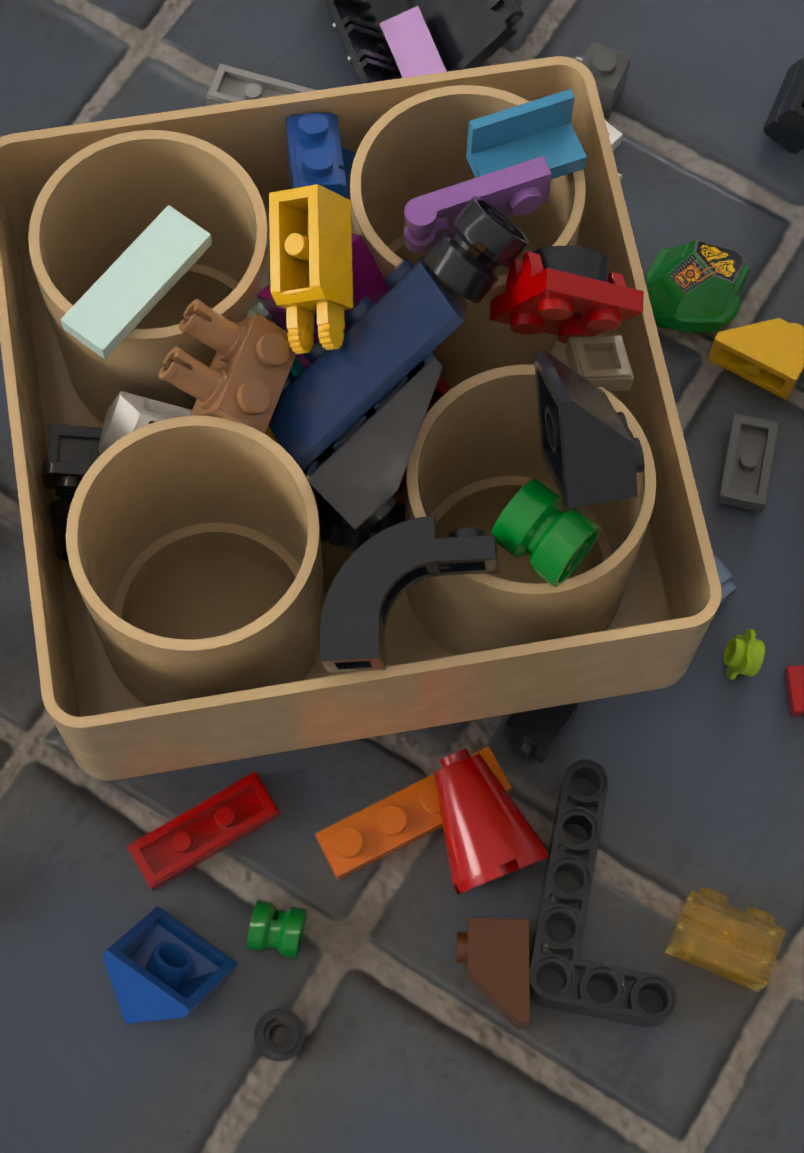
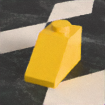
(763, 353)

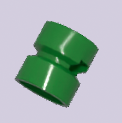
(538, 527)

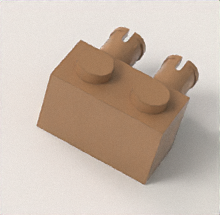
(245, 372)

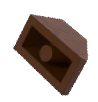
(499, 964)

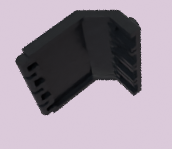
(461, 29)

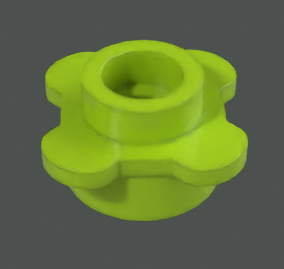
(744, 655)

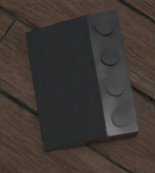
(369, 459)

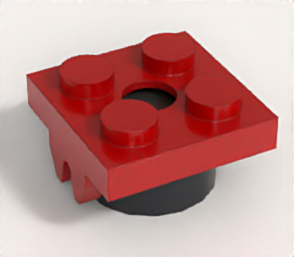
(565, 294)

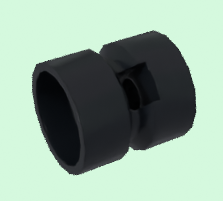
(463, 265)

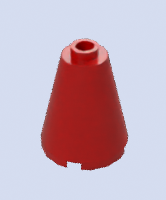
(481, 823)

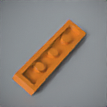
(389, 824)

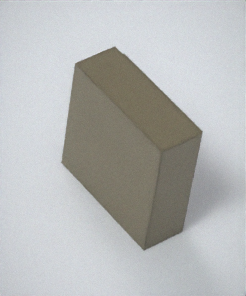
(601, 361)

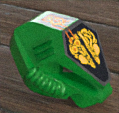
(696, 286)

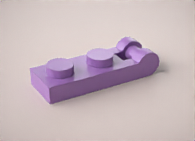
(510, 190)

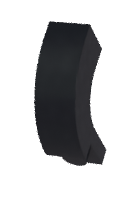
(379, 573)

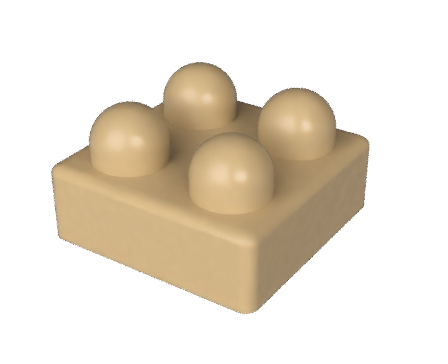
(198, 539)

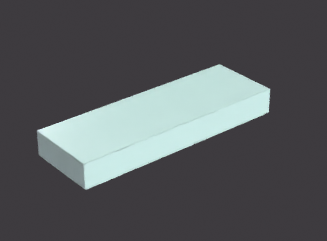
(136, 282)

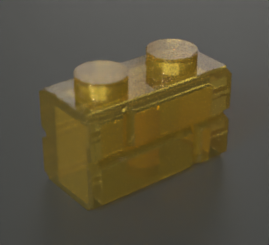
(726, 939)

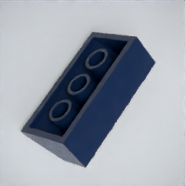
(377, 352)

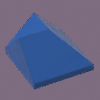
(163, 969)

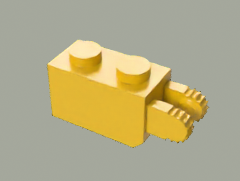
(311, 263)

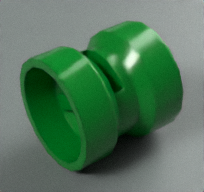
(276, 929)

